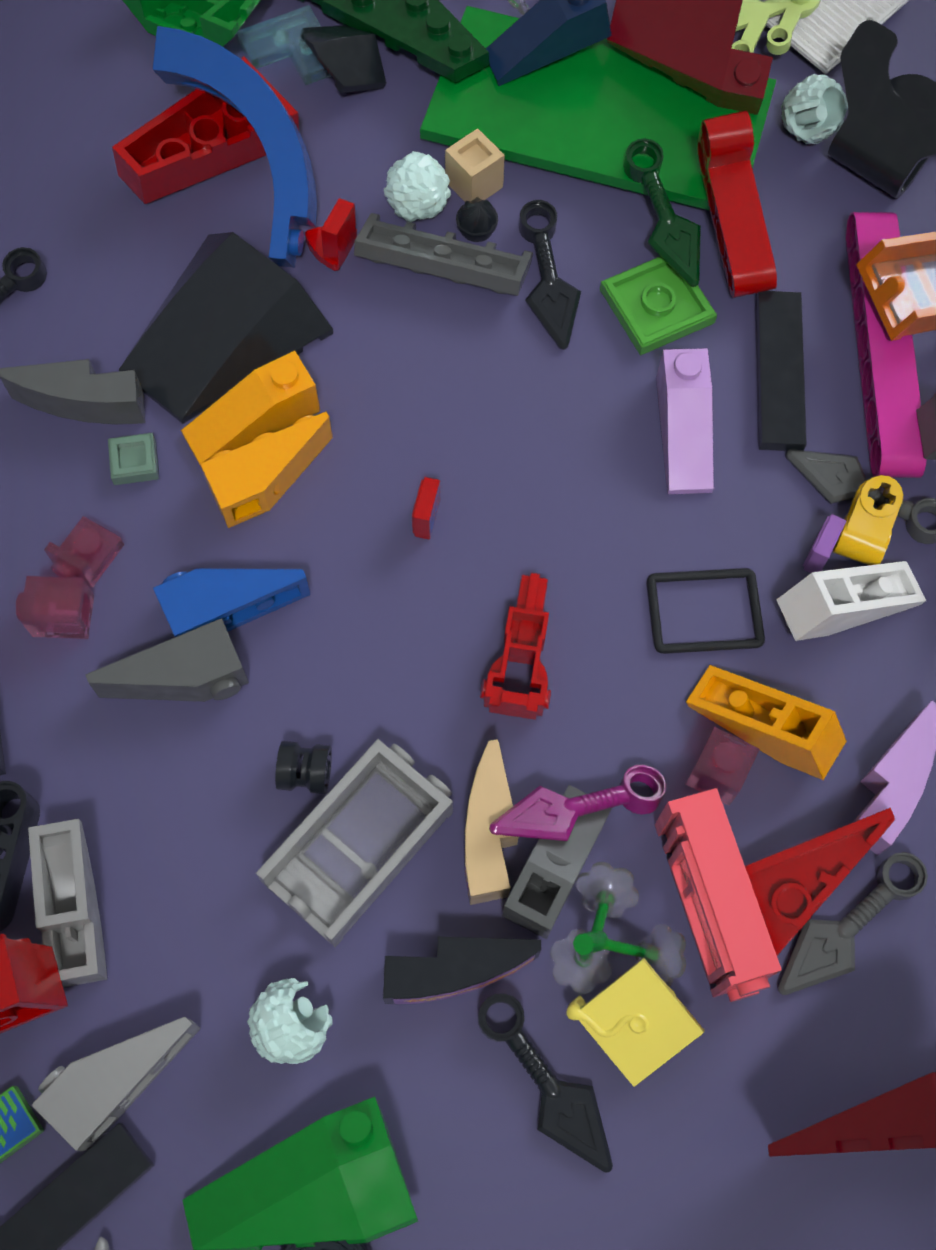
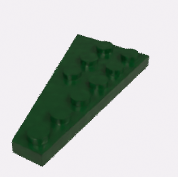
(418, 27)

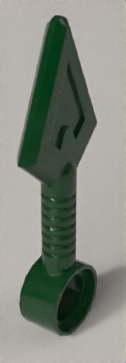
(674, 236)

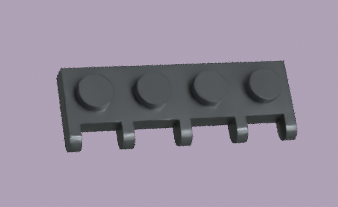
(442, 256)

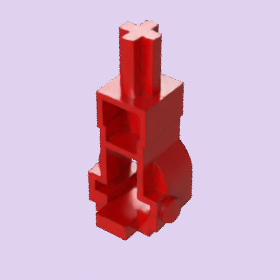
(523, 644)

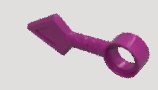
(553, 816)

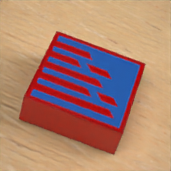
(426, 508)

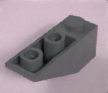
(552, 873)

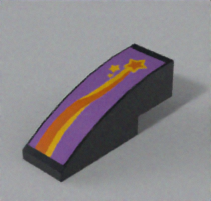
(459, 968)

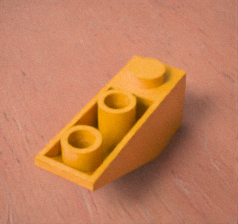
(260, 472)

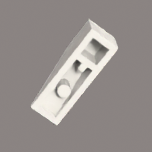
(848, 598)

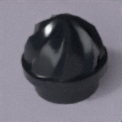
(477, 220)

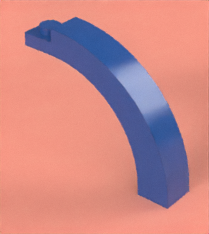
(209, 67)

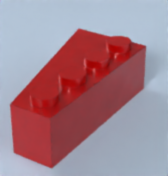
(189, 144)

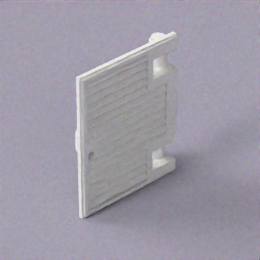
(831, 25)

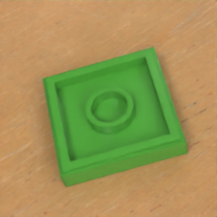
(656, 305)

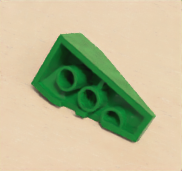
(314, 1187)

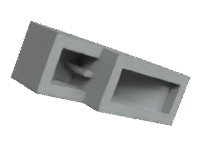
(67, 901)

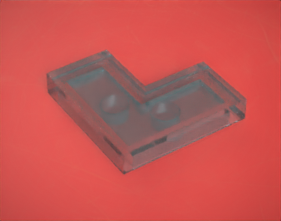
(281, 39)

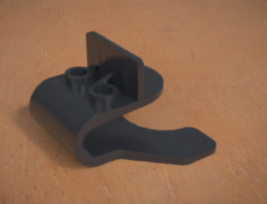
(888, 120)

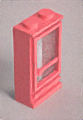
(717, 896)

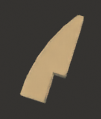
(484, 857)

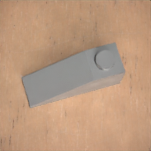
(99, 1088)

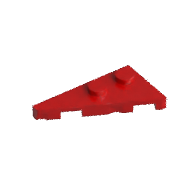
(802, 877)

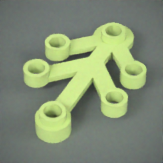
(755, 15)

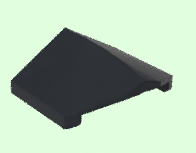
(348, 56)

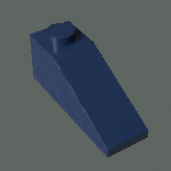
(546, 35)

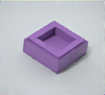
(824, 544)

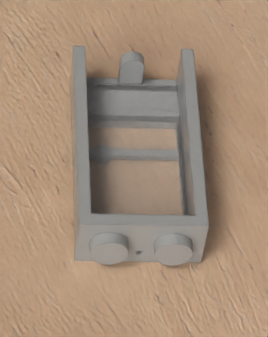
(357, 840)

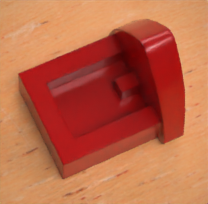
(336, 237)

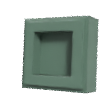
(133, 459)

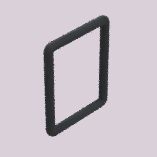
(705, 646)

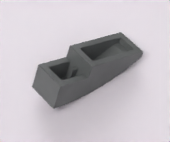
(77, 392)

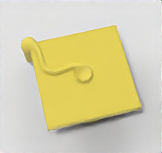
(637, 1021)

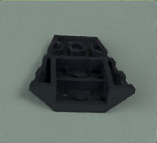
(220, 325)

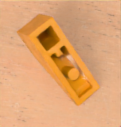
(259, 404)
(771, 720)

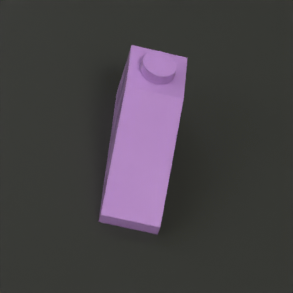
(686, 420)

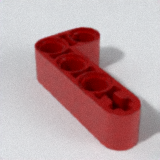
(734, 203)

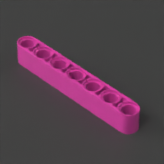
(885, 365)

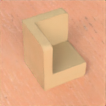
(474, 167)

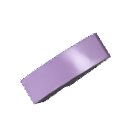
(902, 775)

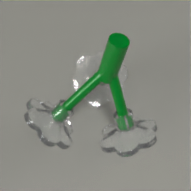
(583, 955)

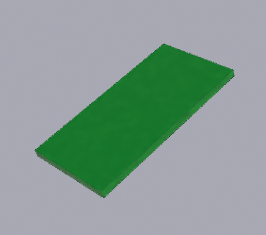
(582, 115)

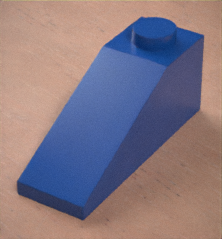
(229, 594)

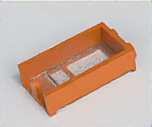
(903, 283)

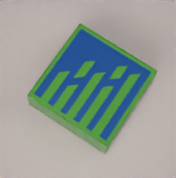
(17, 1122)

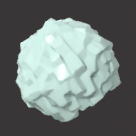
(814, 109)
(417, 187)
(287, 1029)

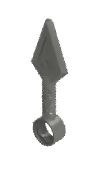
(841, 475)
(828, 947)

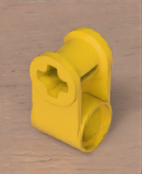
(870, 529)

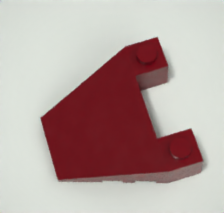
(693, 47)
(890, 1121)

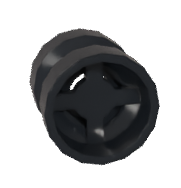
(313, 769)

